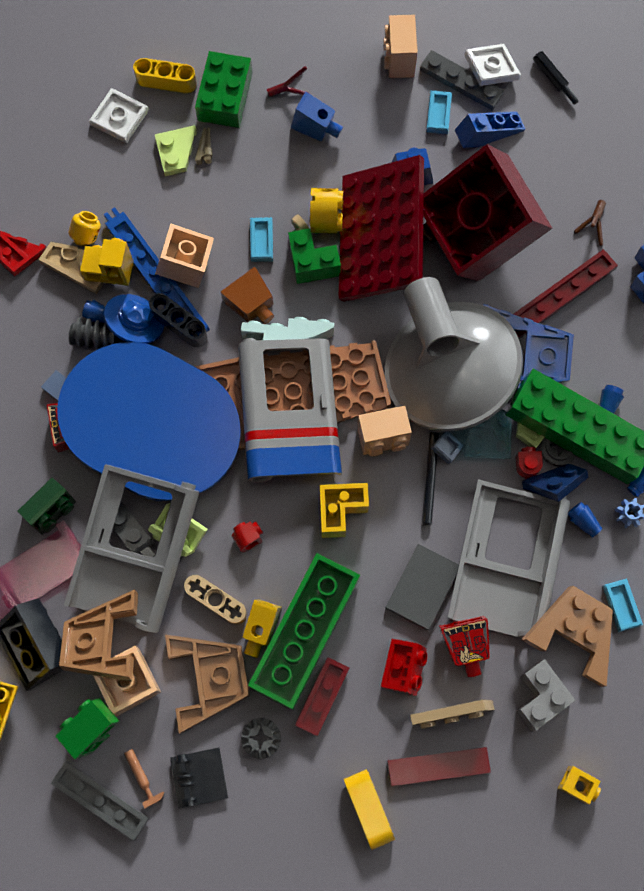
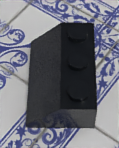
(31, 643)

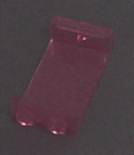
(40, 567)

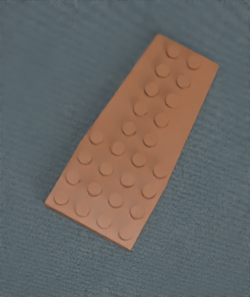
(356, 381)

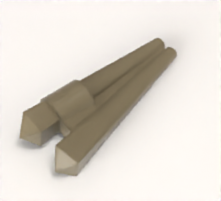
(204, 149)

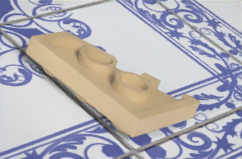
(67, 262)
(452, 713)

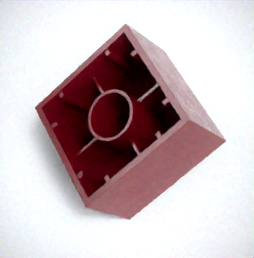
(483, 213)

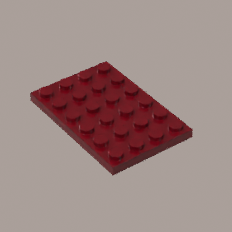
(382, 229)

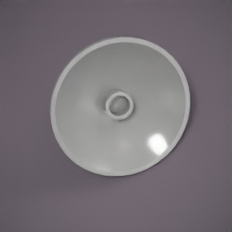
(451, 360)

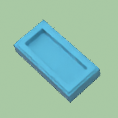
(439, 112)
(261, 239)
(623, 604)

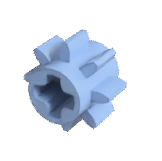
(629, 519)

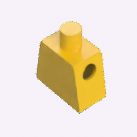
(266, 616)

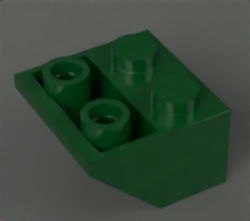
(47, 506)

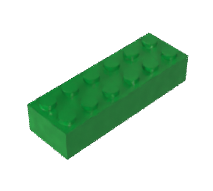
(579, 426)
(304, 631)

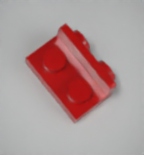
(404, 667)

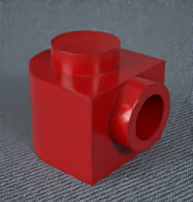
(528, 462)
(247, 535)

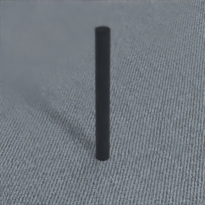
(430, 480)

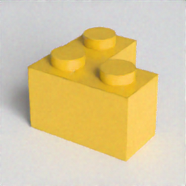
(108, 263)
(340, 500)

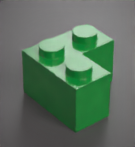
(312, 263)
(87, 729)

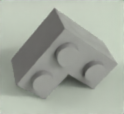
(549, 699)

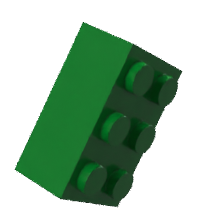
(224, 89)

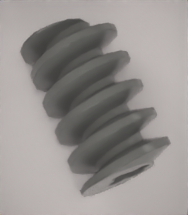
(91, 335)

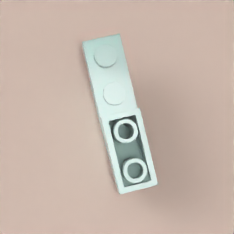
(297, 329)

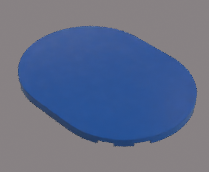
(149, 416)

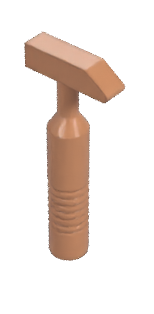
(142, 779)

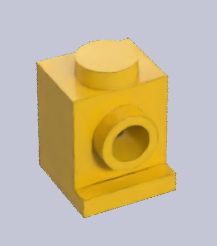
(568, 785)

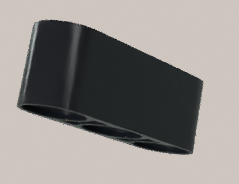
(175, 311)

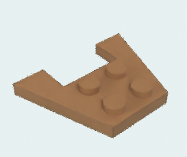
(582, 622)
(89, 640)
(218, 673)

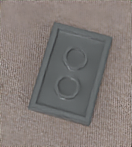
(423, 587)

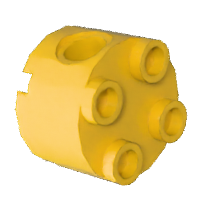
(325, 210)

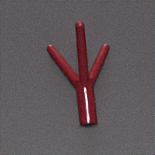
(284, 86)

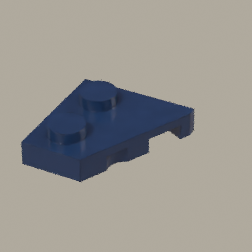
(556, 482)

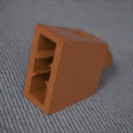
(249, 297)

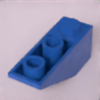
(485, 128)

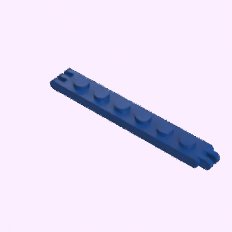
(147, 262)

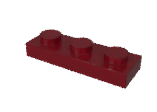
(322, 696)

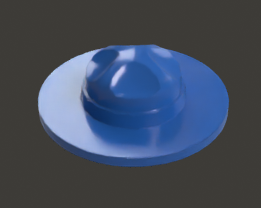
(132, 319)

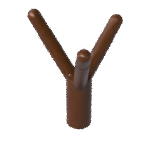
(595, 219)

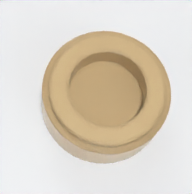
(298, 223)

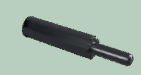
(554, 75)

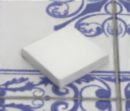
(492, 64)
(119, 115)

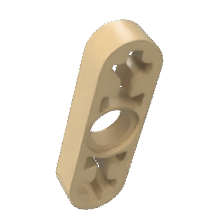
(196, 595)

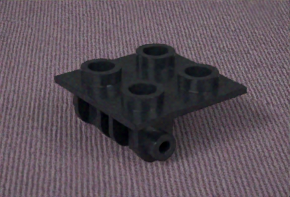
(199, 777)

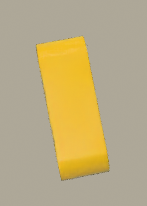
(155, 76)
(369, 809)

